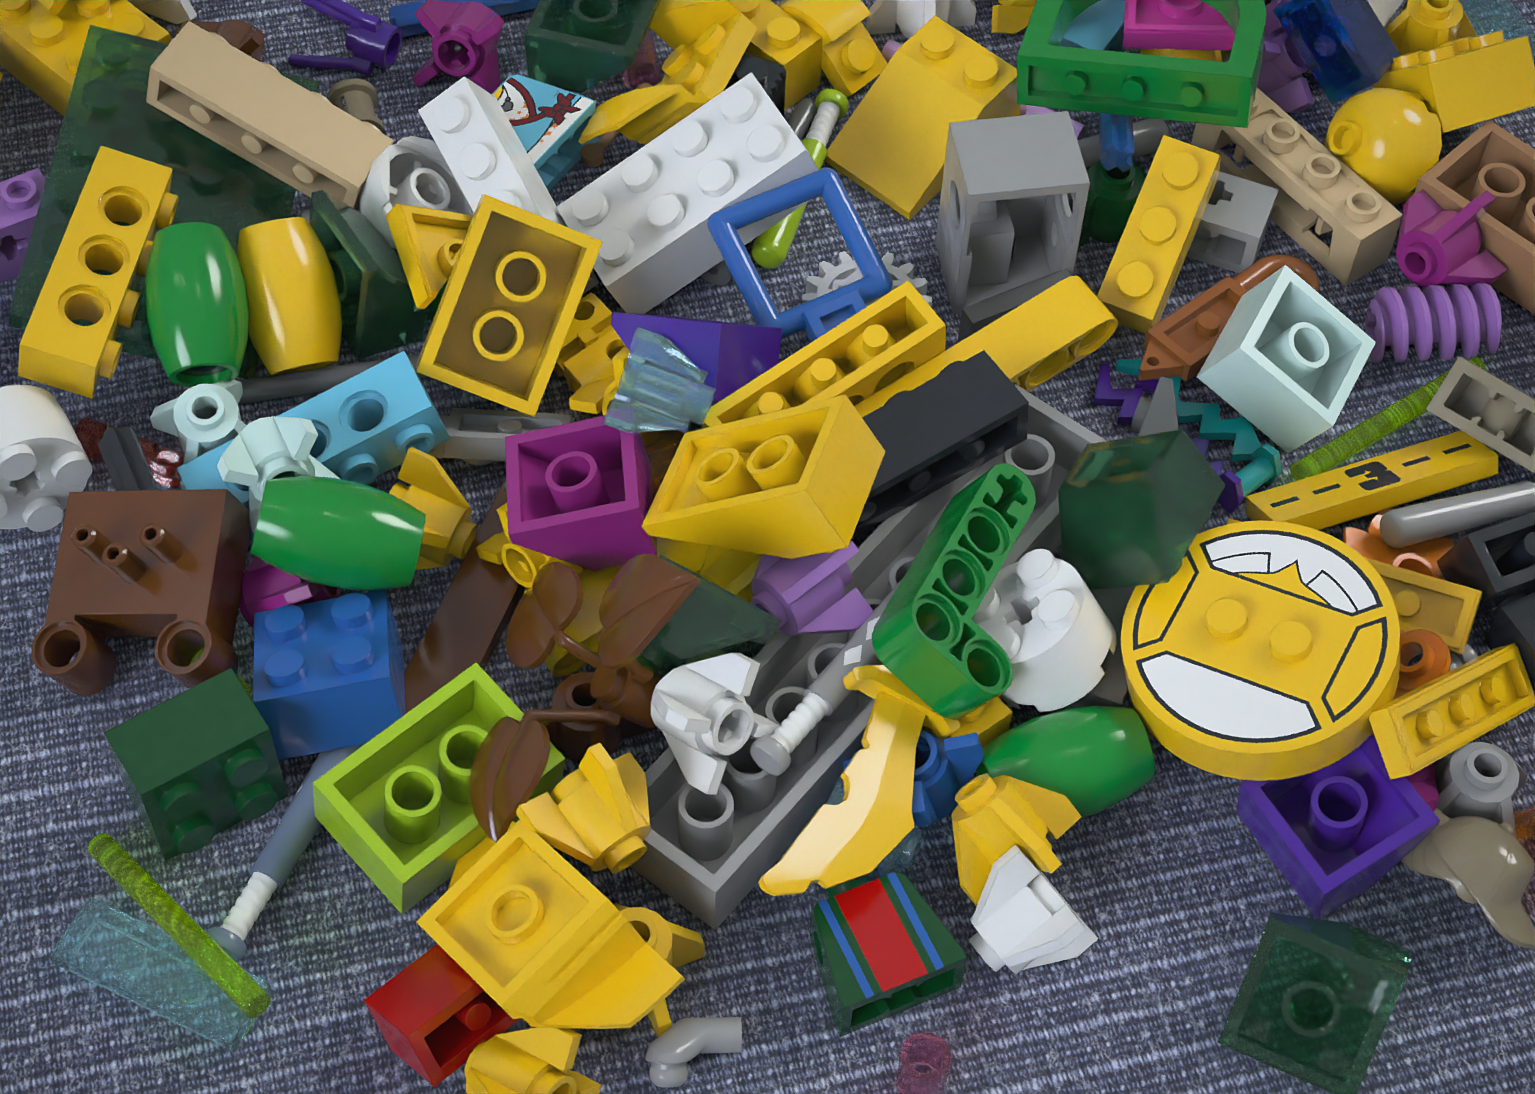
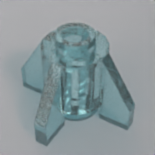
(659, 388)

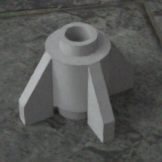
(1478, 782)

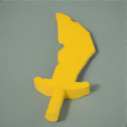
(878, 792)

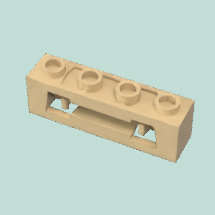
(1311, 189)

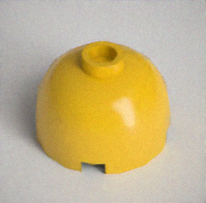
(1386, 140)

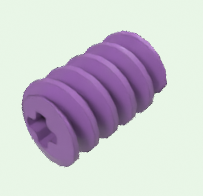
(1434, 318)

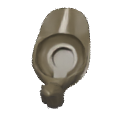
(1483, 867)

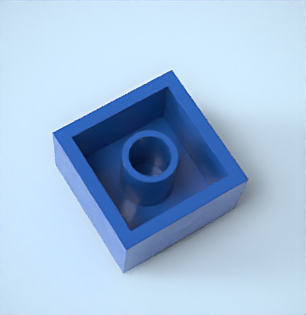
(328, 672)

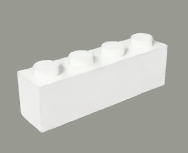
(487, 152)

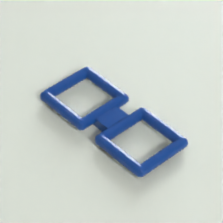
(825, 311)

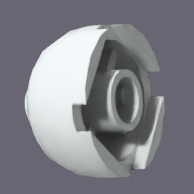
(411, 175)

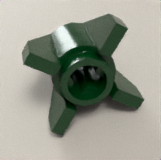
(1109, 202)

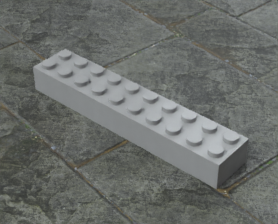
(718, 846)

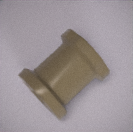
(359, 98)

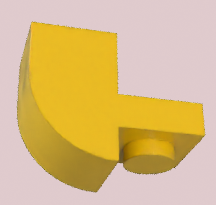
(848, 51)

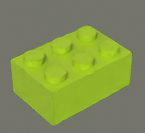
(406, 794)

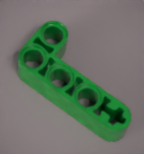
(928, 623)

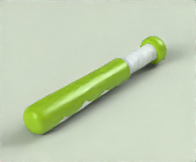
(774, 244)

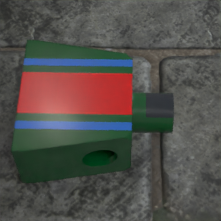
(881, 950)

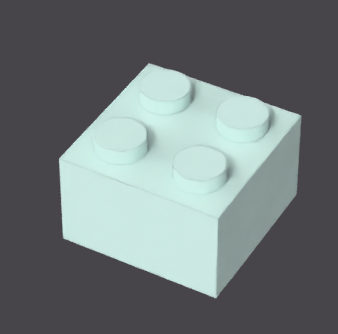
(1287, 360)

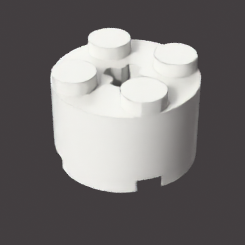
(37, 459)
(1048, 630)

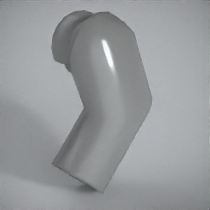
(685, 1041)

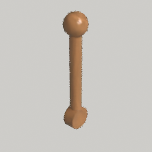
(592, 153)

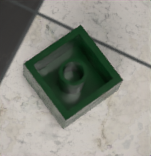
(198, 764)

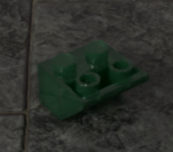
(1135, 508)

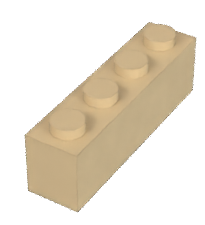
(263, 115)

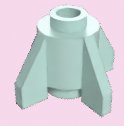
(202, 417)
(269, 451)

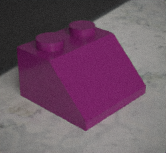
(580, 493)

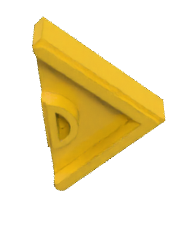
(427, 246)

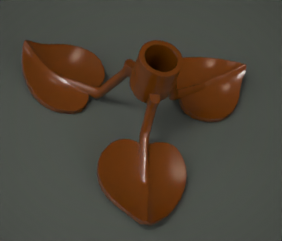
(632, 613)

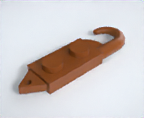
(1188, 335)

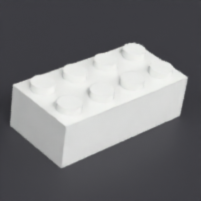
(660, 198)

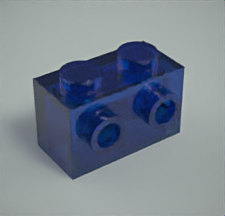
(1338, 42)

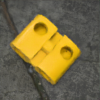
(588, 345)

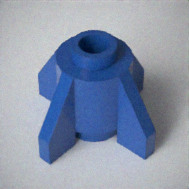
(941, 773)

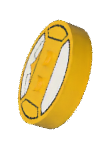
(1262, 651)

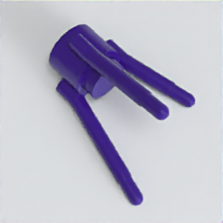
(367, 37)

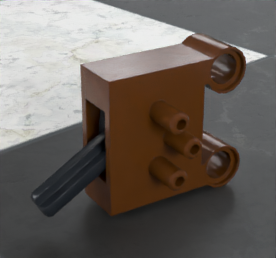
(144, 568)

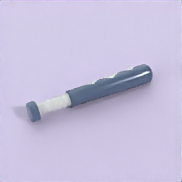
(277, 858)

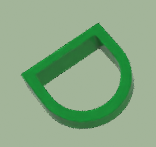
(1141, 82)

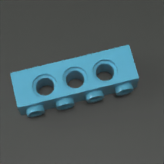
(345, 417)

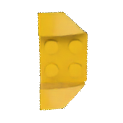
(707, 48)
(545, 938)

